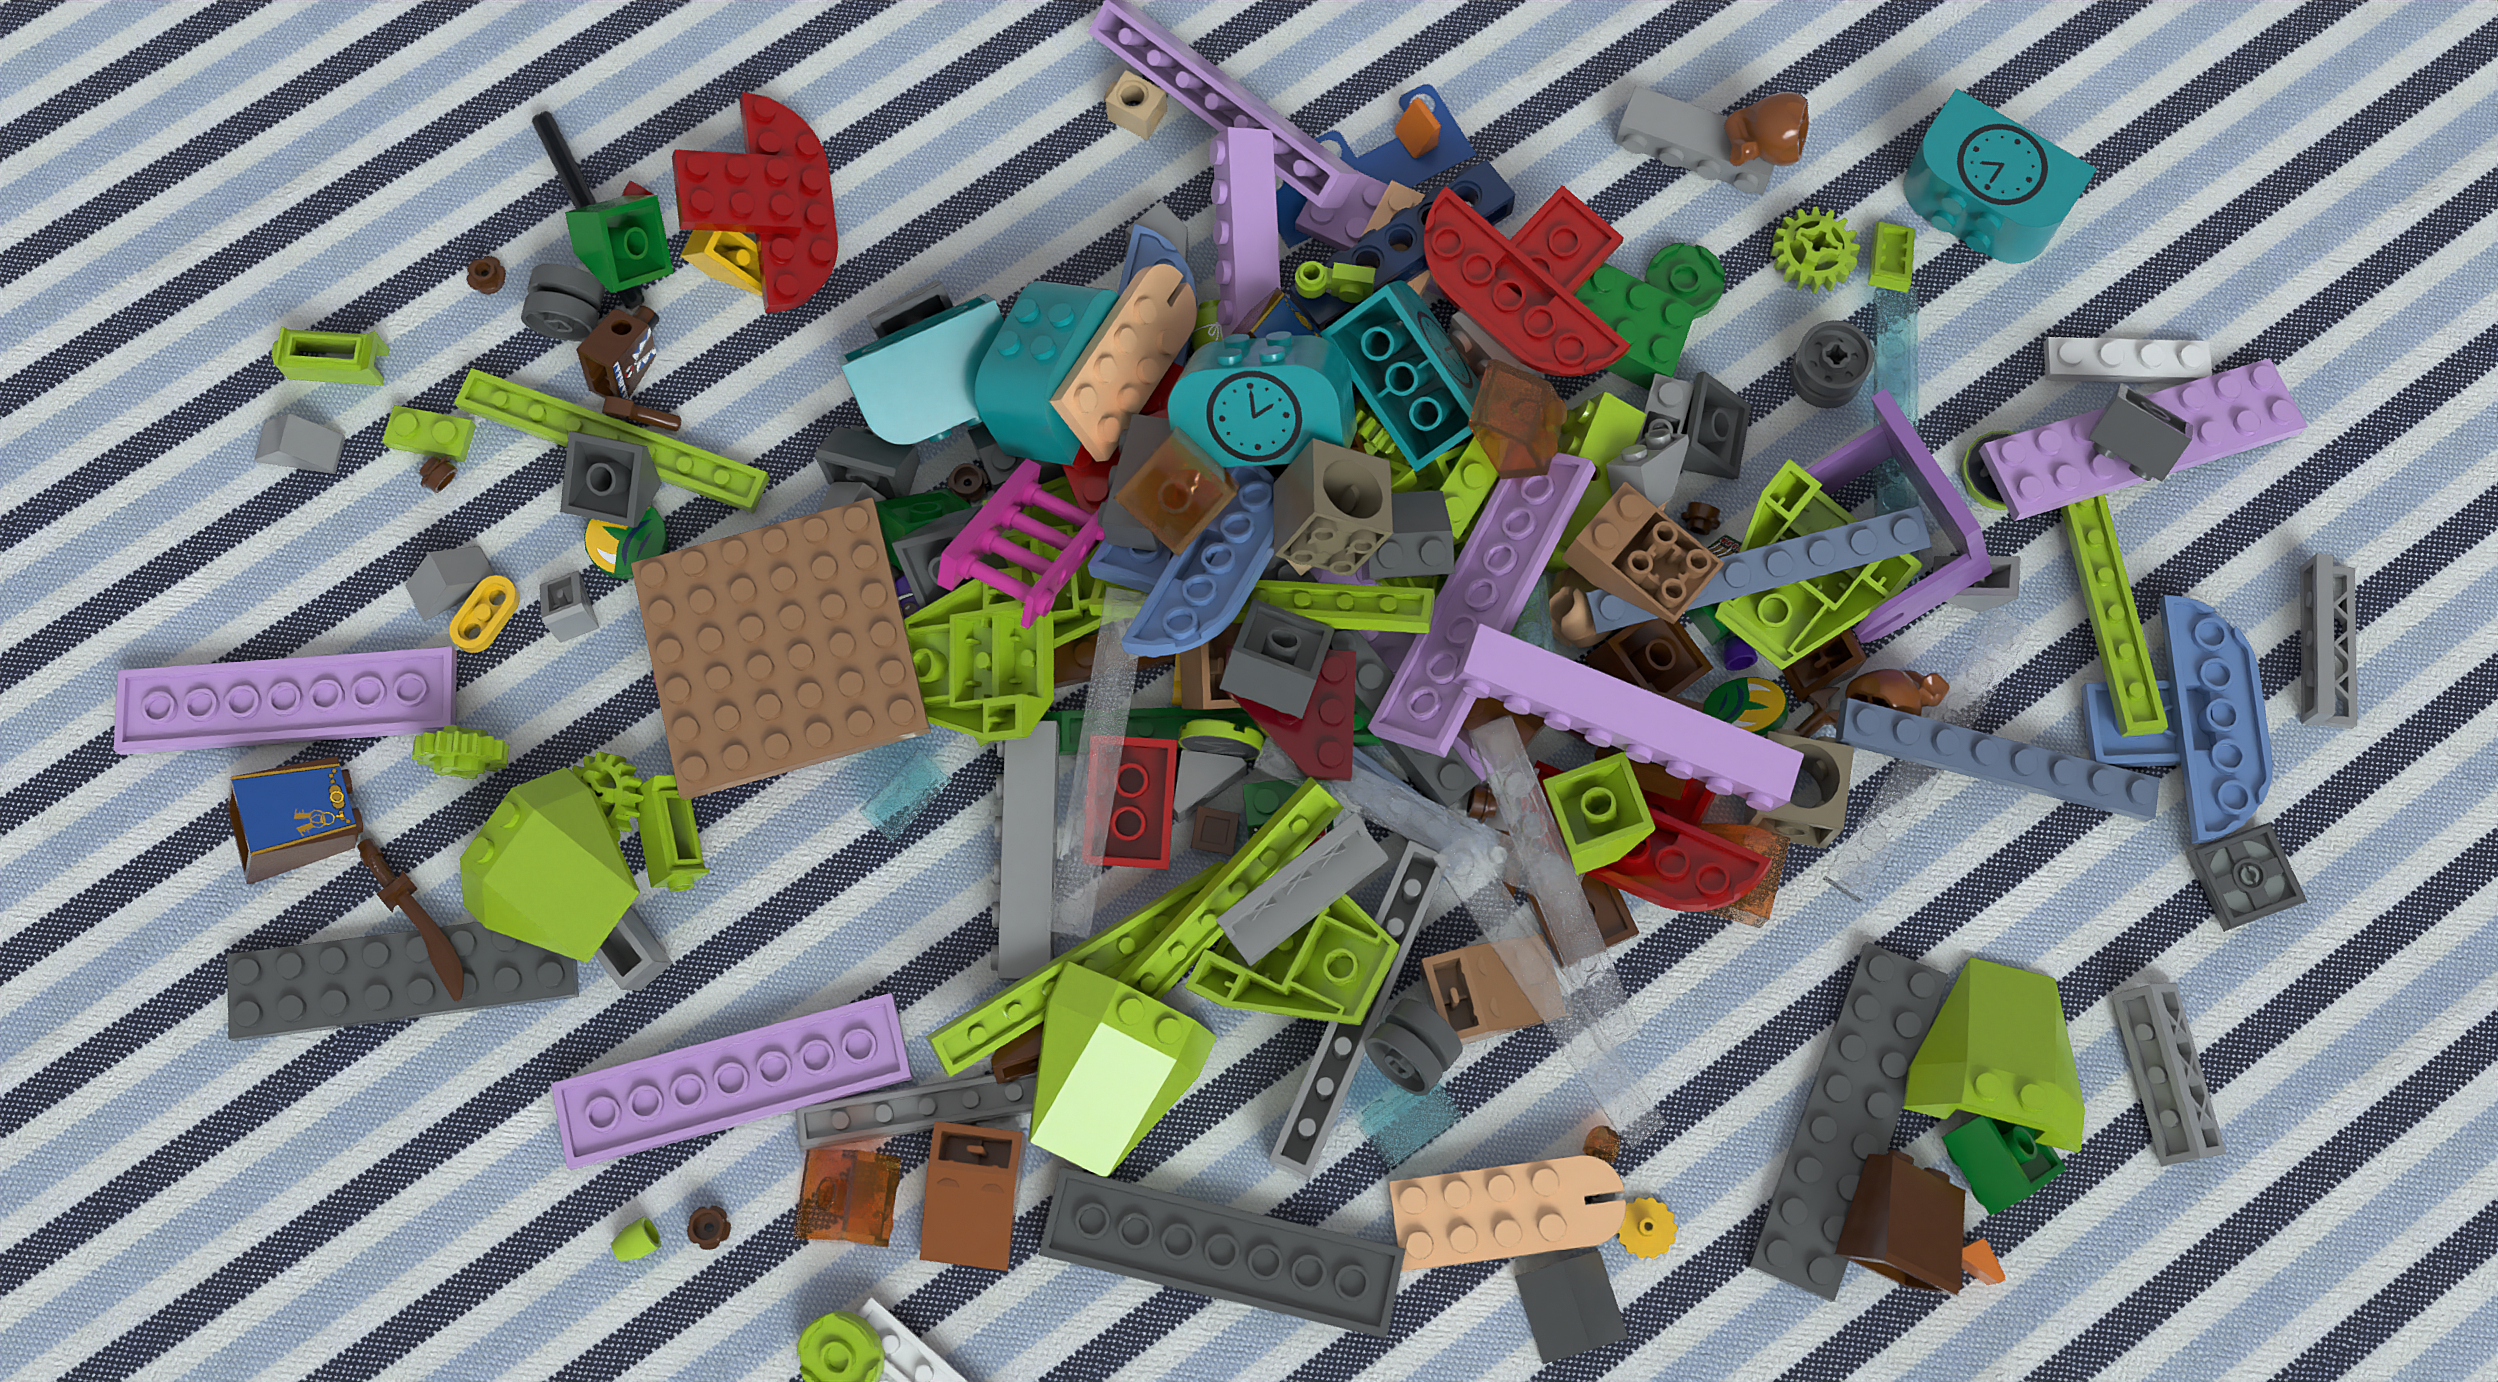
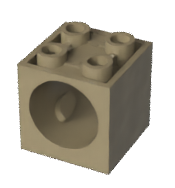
(1332, 508)
(1831, 768)

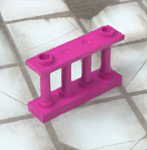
(1004, 512)

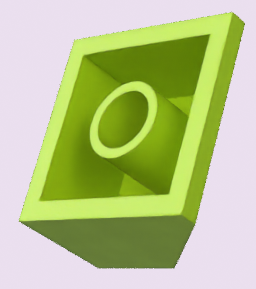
(1599, 811)

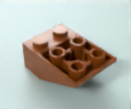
(972, 1195)

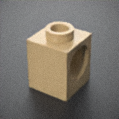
(1137, 119)

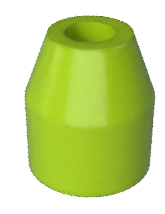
(636, 1240)

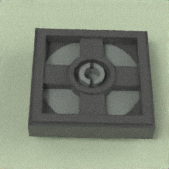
(2246, 877)

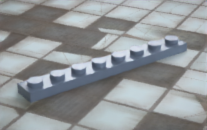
(1785, 564)
(1997, 759)

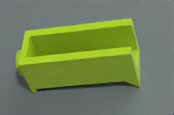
(335, 370)
(669, 835)

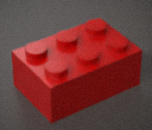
(1143, 805)

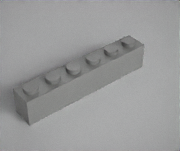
(1027, 851)

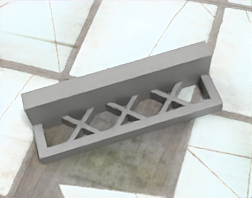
(2319, 646)
(1302, 889)
(2166, 1075)

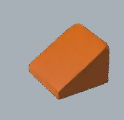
(1418, 129)
(1981, 1262)

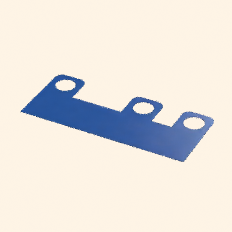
(1384, 163)

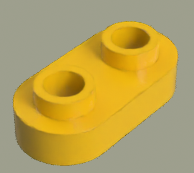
(482, 613)

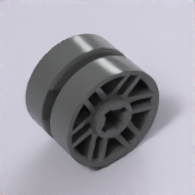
(562, 302)
(1831, 364)
(1413, 1047)

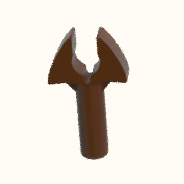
(627, 410)
(1819, 716)

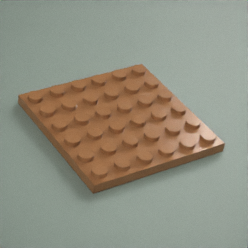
(779, 649)

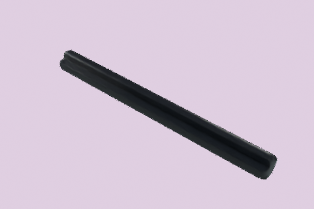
(574, 182)

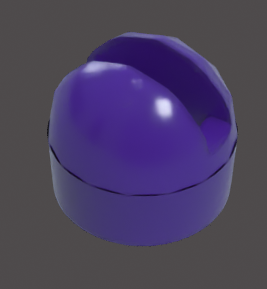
(1738, 654)

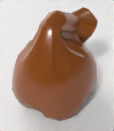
(1769, 130)
(1898, 689)

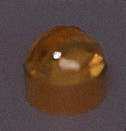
(1602, 1143)

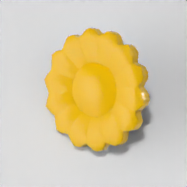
(1647, 1228)

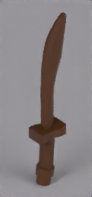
(398, 892)

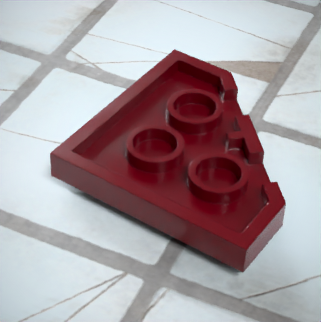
(1324, 736)

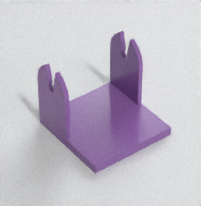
(1899, 439)

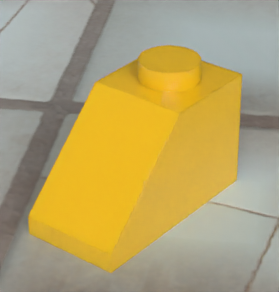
(725, 257)

